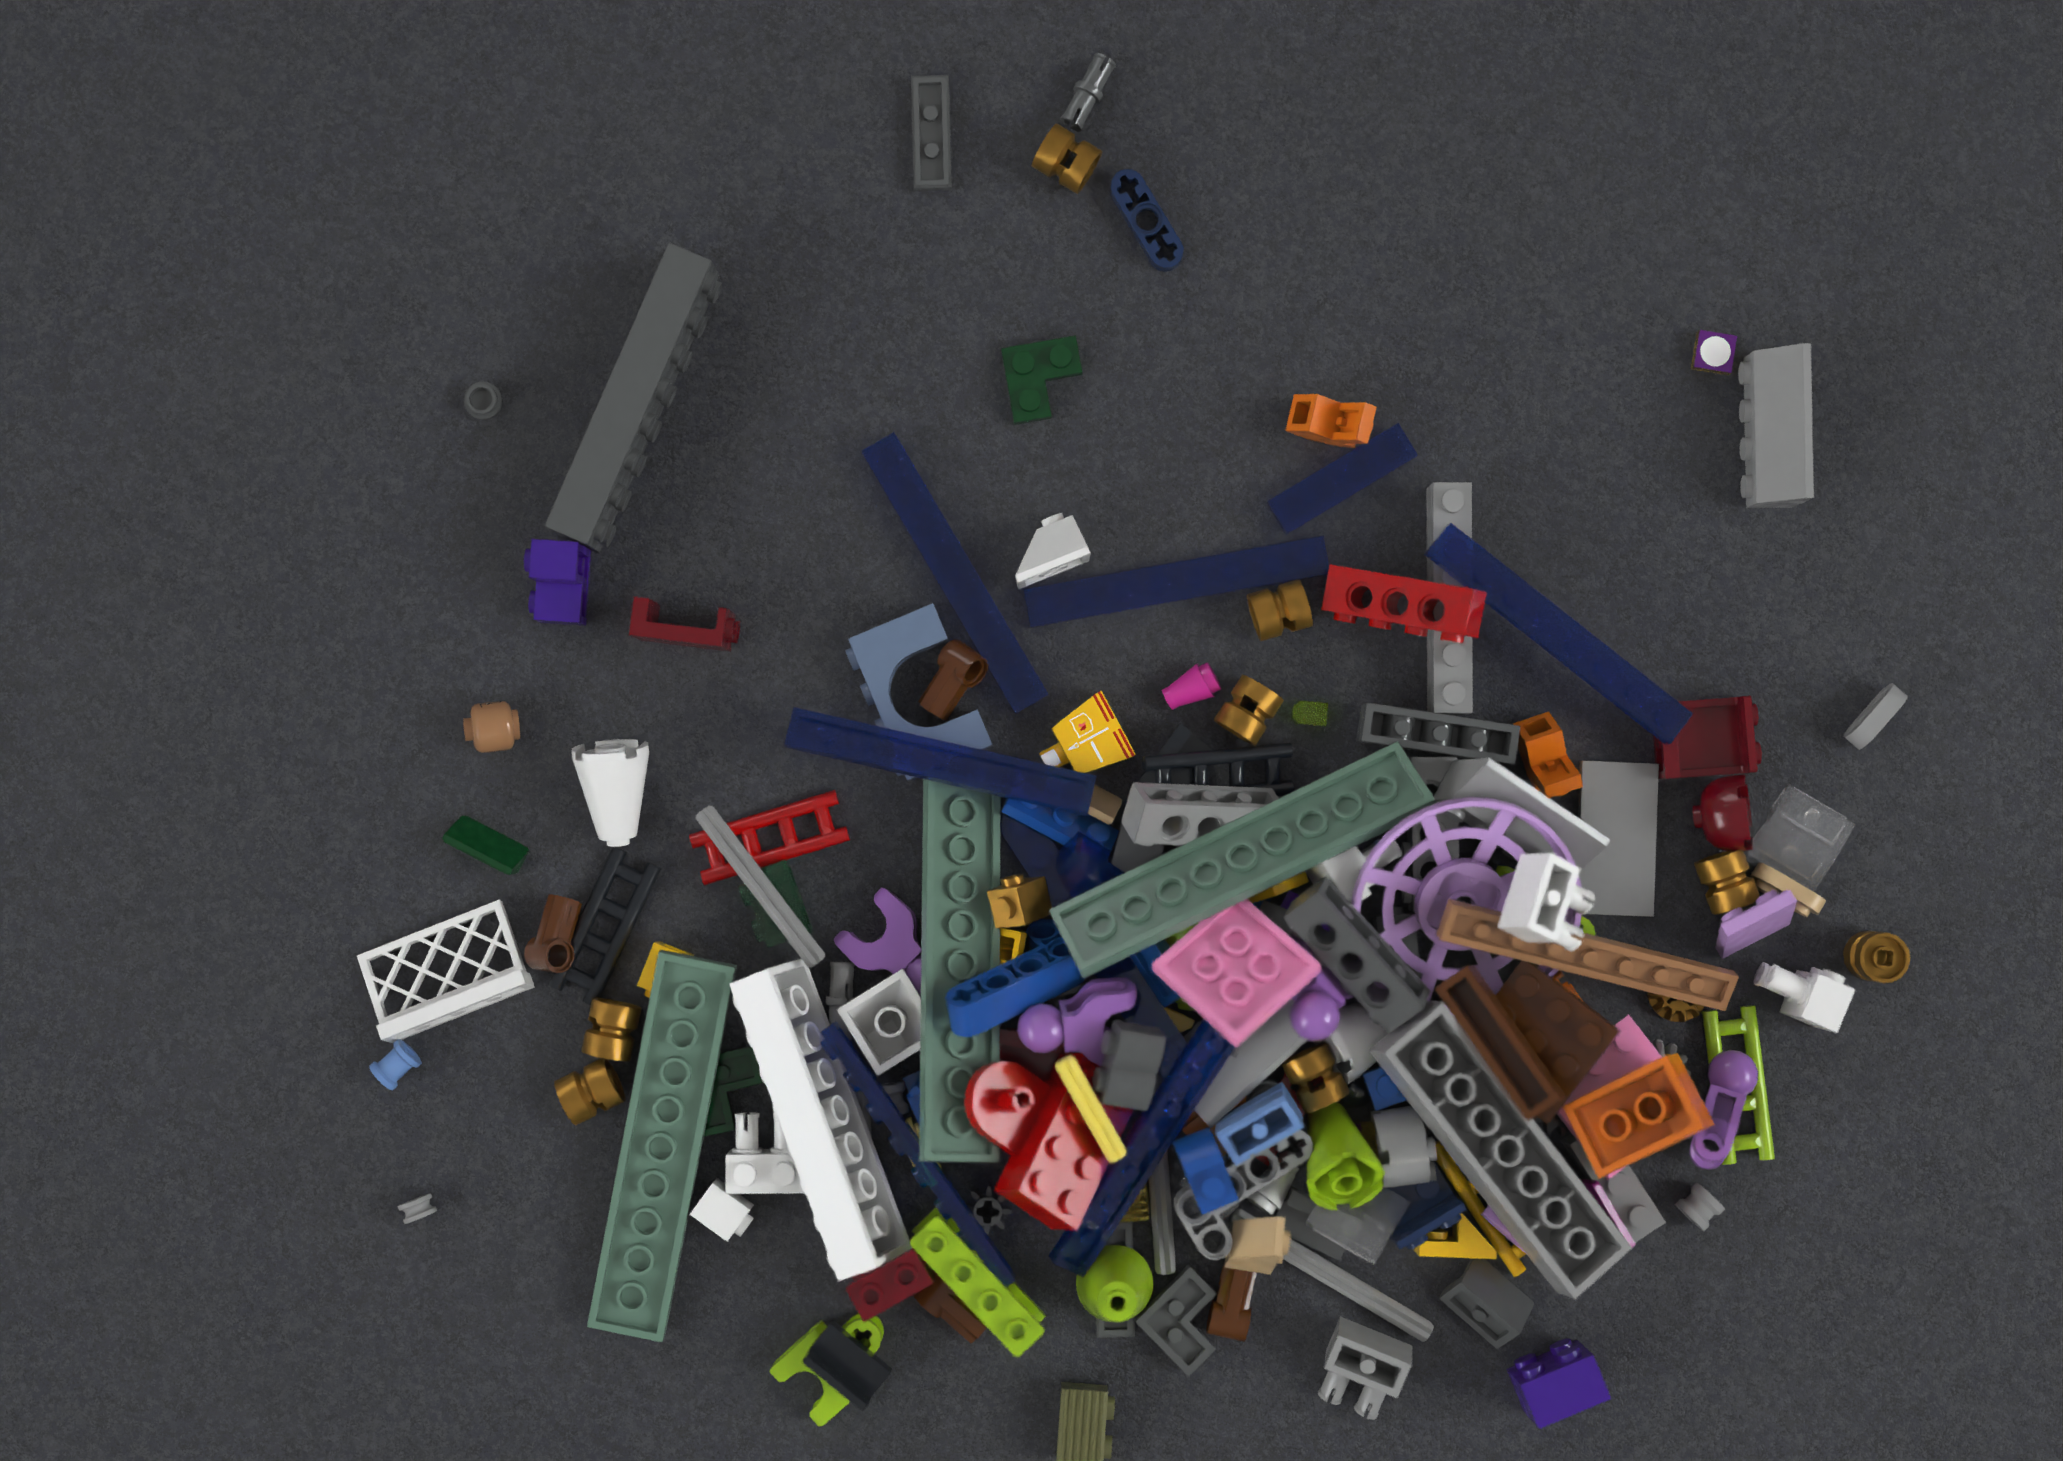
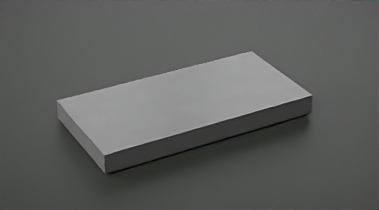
(1621, 805)

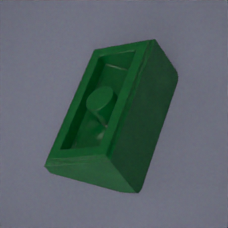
(486, 845)

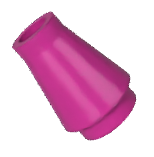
(1193, 686)

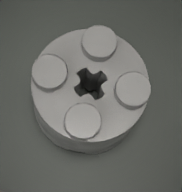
(1404, 1147)

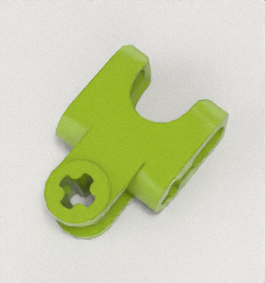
(791, 1363)

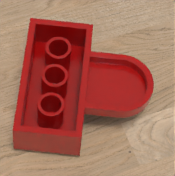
(1051, 1148)

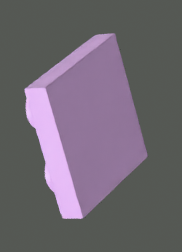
(1746, 927)

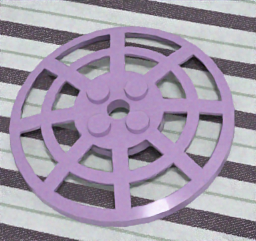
(1450, 881)

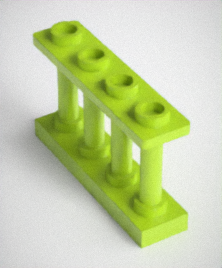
(1004, 1310)

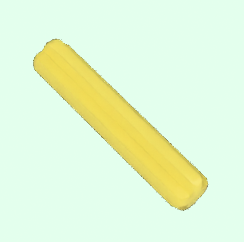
(1090, 1108)

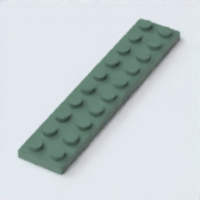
(1240, 859)
(956, 945)
(661, 1145)

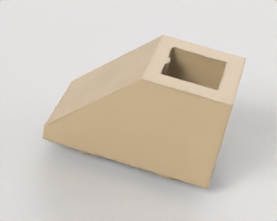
(1258, 1244)

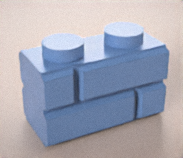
(1259, 1123)

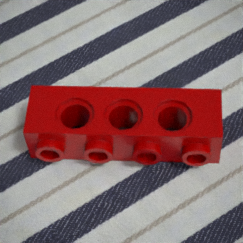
(1461, 604)

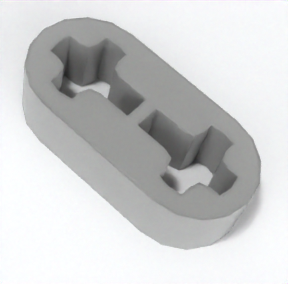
(1875, 716)

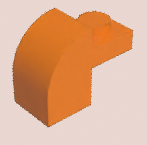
(1330, 421)
(1545, 756)

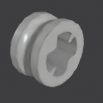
(417, 1208)

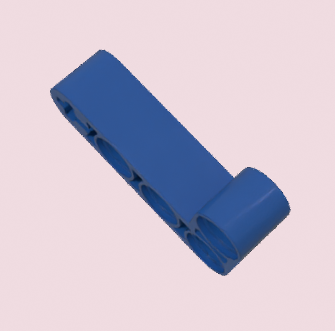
(1014, 985)

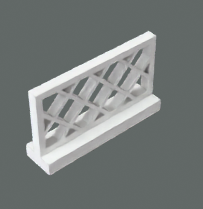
(454, 1003)

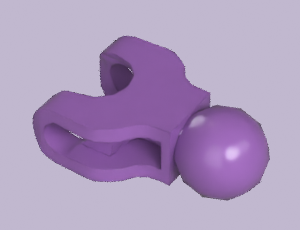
(897, 946)
(1317, 1004)
(1079, 1020)
(1731, 1079)

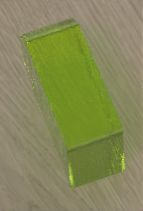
(1310, 713)

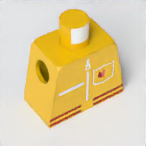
(1088, 738)

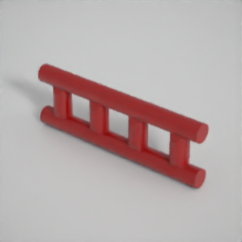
(783, 817)

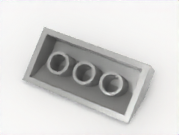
(1777, 427)
(1490, 780)
(1254, 1062)

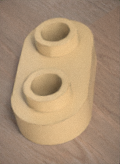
(1771, 879)

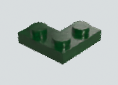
(1030, 367)
(734, 1071)

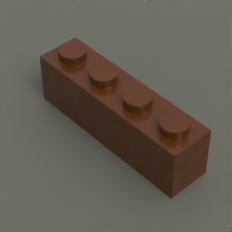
(1500, 1042)

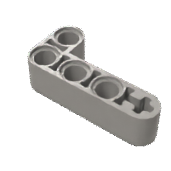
(1246, 1184)

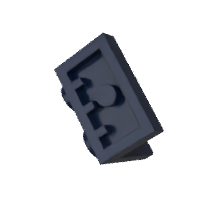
(1430, 1207)

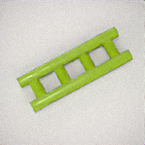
(1758, 1099)

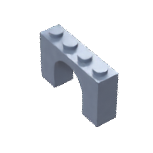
(879, 656)

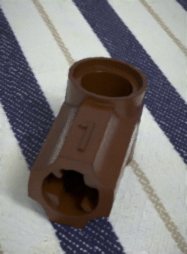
(958, 670)
(554, 935)
(945, 1303)
(1230, 1312)

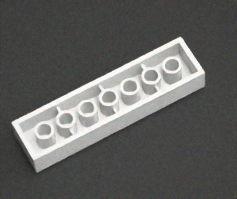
(820, 1120)

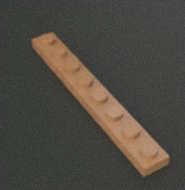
(1594, 958)

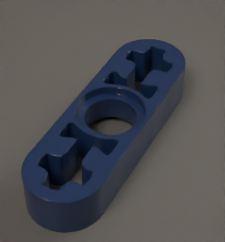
(1123, 201)

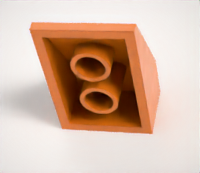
(1638, 1115)

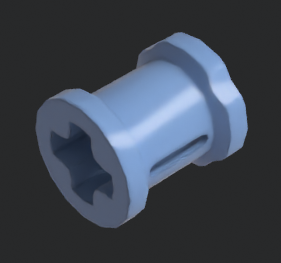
(395, 1064)

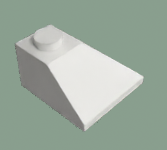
(1052, 550)
(885, 1021)

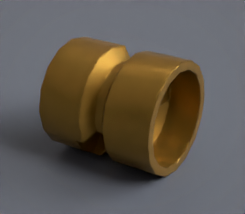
(1056, 150)
(1280, 610)
(1242, 722)
(1727, 881)
(1876, 956)
(611, 1029)
(1310, 1065)
(586, 1092)

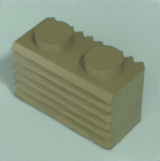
(1083, 1422)

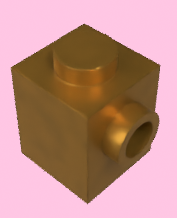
(1019, 901)

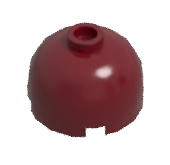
(1725, 814)

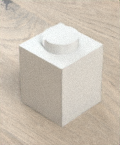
(722, 1211)

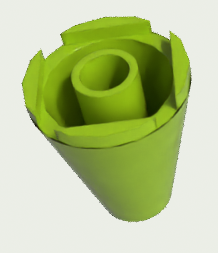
(1341, 1161)
(1116, 1284)

